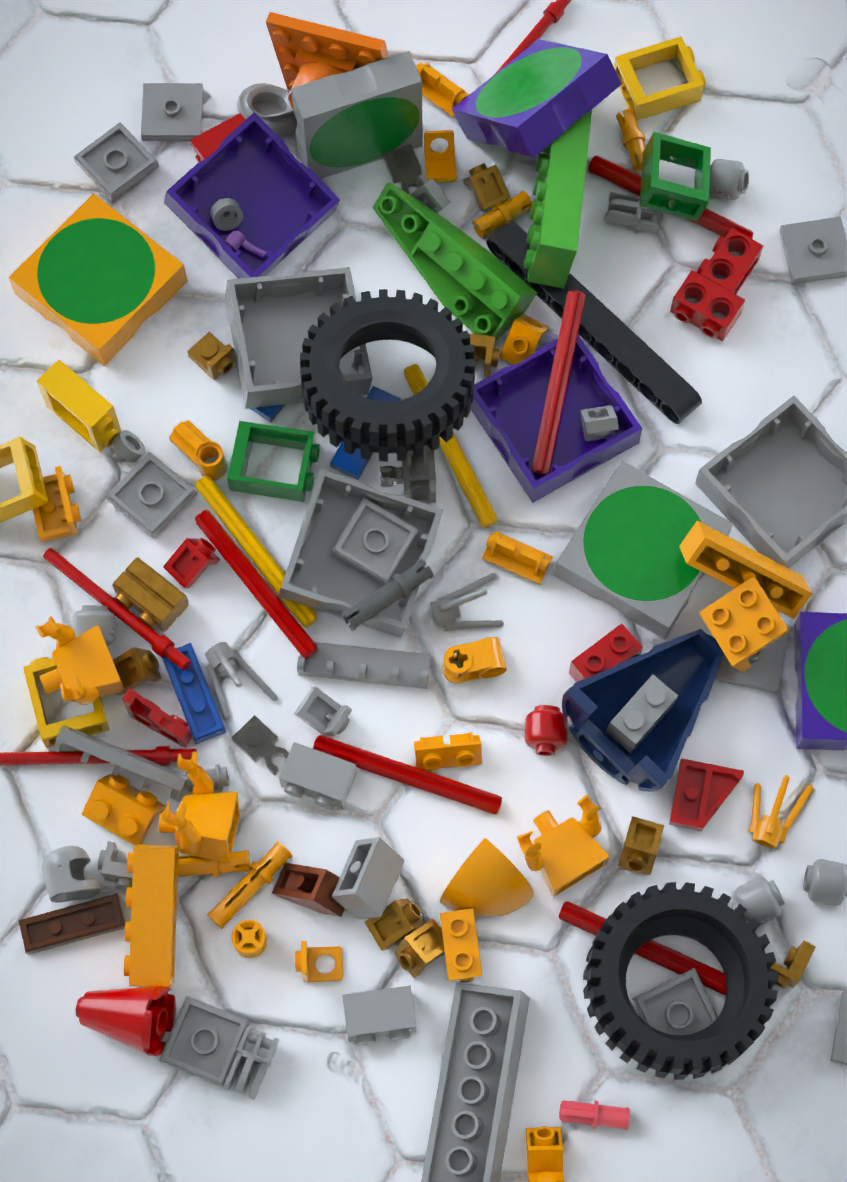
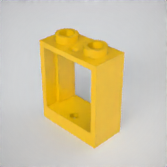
(667, 99)
(79, 406)
(29, 476)
(89, 723)

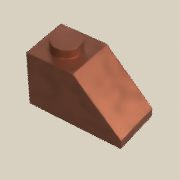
(309, 888)

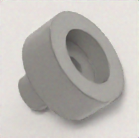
(226, 214)
(127, 447)

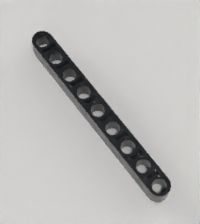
(604, 332)

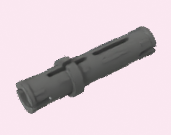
(398, 587)

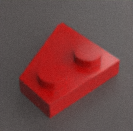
(153, 717)
(700, 792)

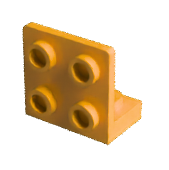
(743, 623)

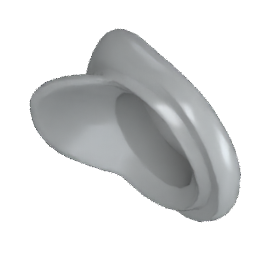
(270, 105)

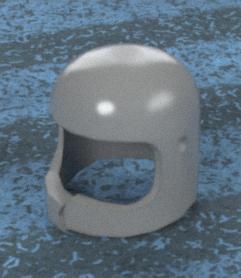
(65, 875)

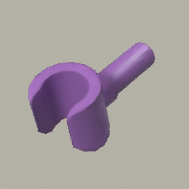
(237, 239)

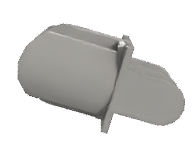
(627, 211)
(252, 1059)

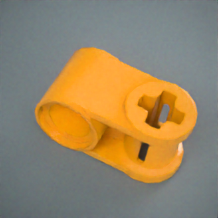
(478, 660)

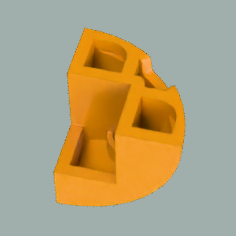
(487, 884)

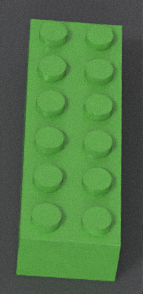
(558, 206)

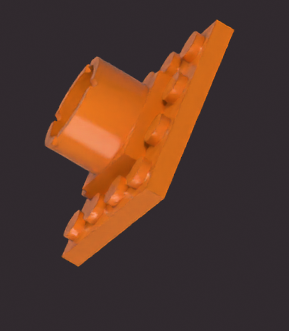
(317, 51)

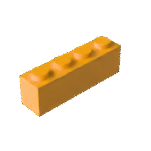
(736, 563)
(152, 915)

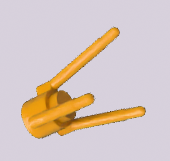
(768, 829)

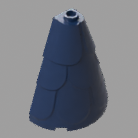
(683, 665)

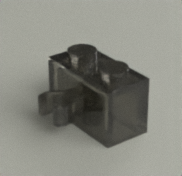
(416, 475)

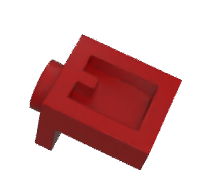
(191, 561)

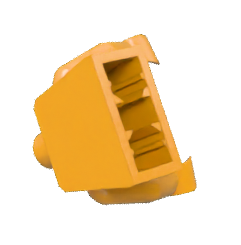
(82, 664)
(204, 820)
(567, 849)

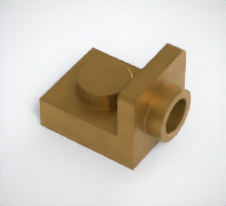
(487, 186)
(485, 350)
(212, 356)
(136, 667)
(641, 845)
(396, 922)
(420, 948)
(796, 961)

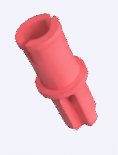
(594, 1114)

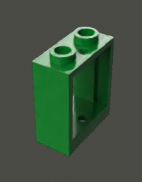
(657, 193)
(277, 436)

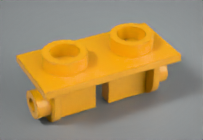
(440, 89)
(517, 557)
(462, 751)
(461, 945)

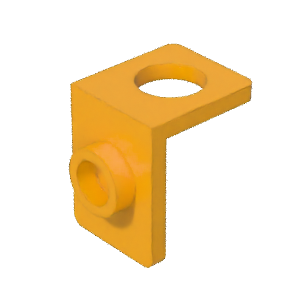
(440, 165)
(522, 339)
(306, 963)

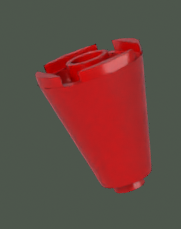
(130, 1015)

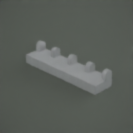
(367, 665)
(121, 758)

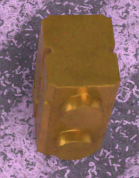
(150, 595)

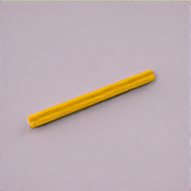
(457, 460)
(251, 545)

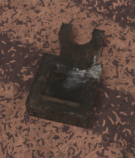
(403, 167)
(258, 741)

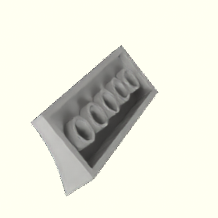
(476, 1085)

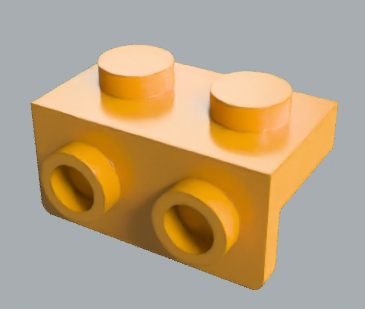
(58, 516)
(122, 808)

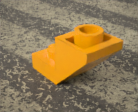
(544, 1154)

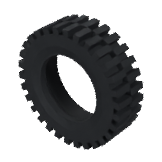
(395, 424)
(725, 935)

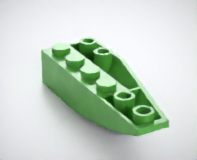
(454, 265)

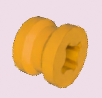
(244, 934)

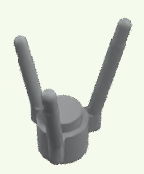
(446, 608)
(223, 661)

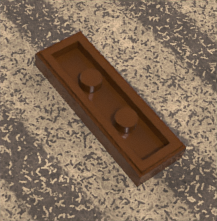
(72, 924)

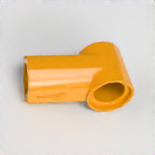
(199, 449)

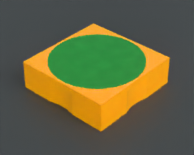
(98, 278)

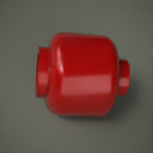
(546, 729)

